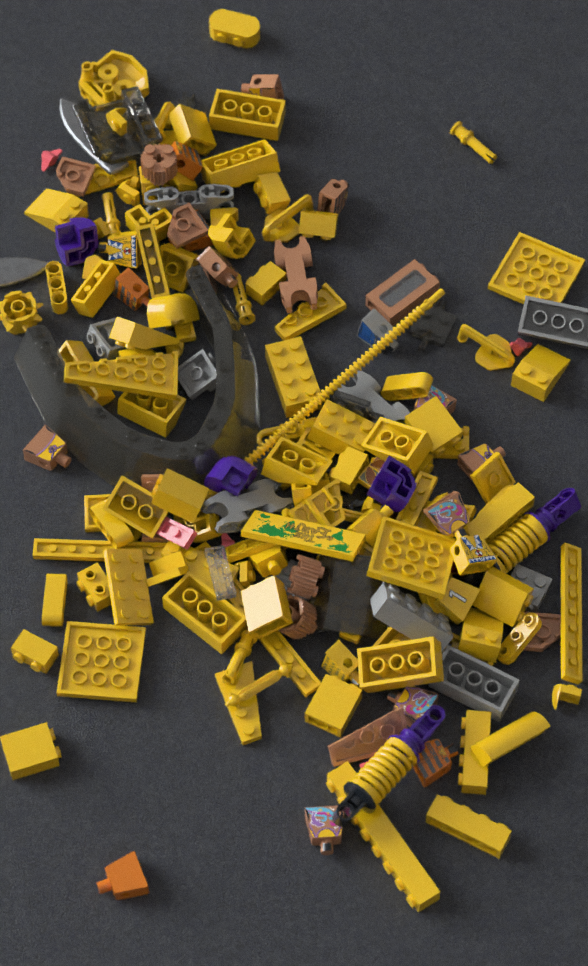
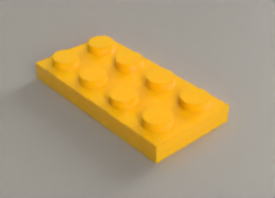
(128, 587)

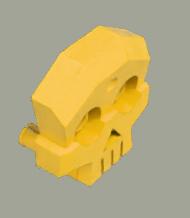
(103, 87)

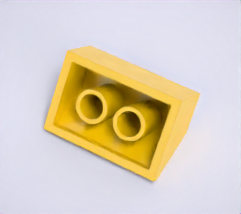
(151, 412)
(133, 506)

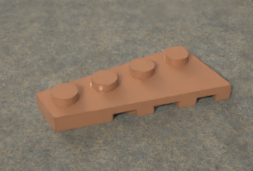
(368, 739)

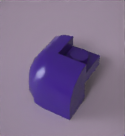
(76, 240)
(231, 475)
(393, 485)

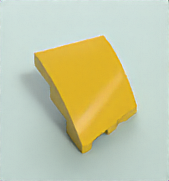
(321, 507)

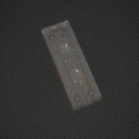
(220, 572)

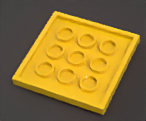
(535, 271)
(412, 558)
(101, 661)

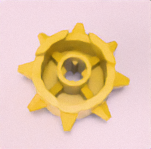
(19, 312)

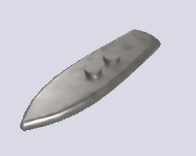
(74, 129)
(19, 269)

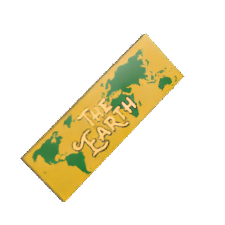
(303, 535)

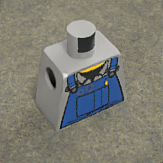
(373, 328)

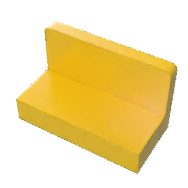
(167, 568)

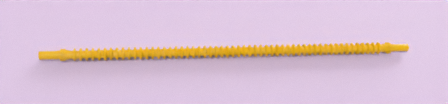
(301, 415)

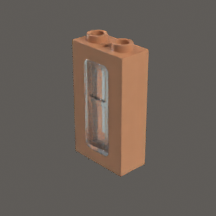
(402, 292)

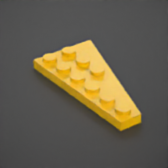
(133, 374)

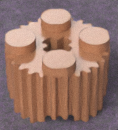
(159, 163)
(305, 577)
(303, 618)

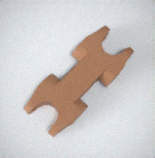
(297, 285)

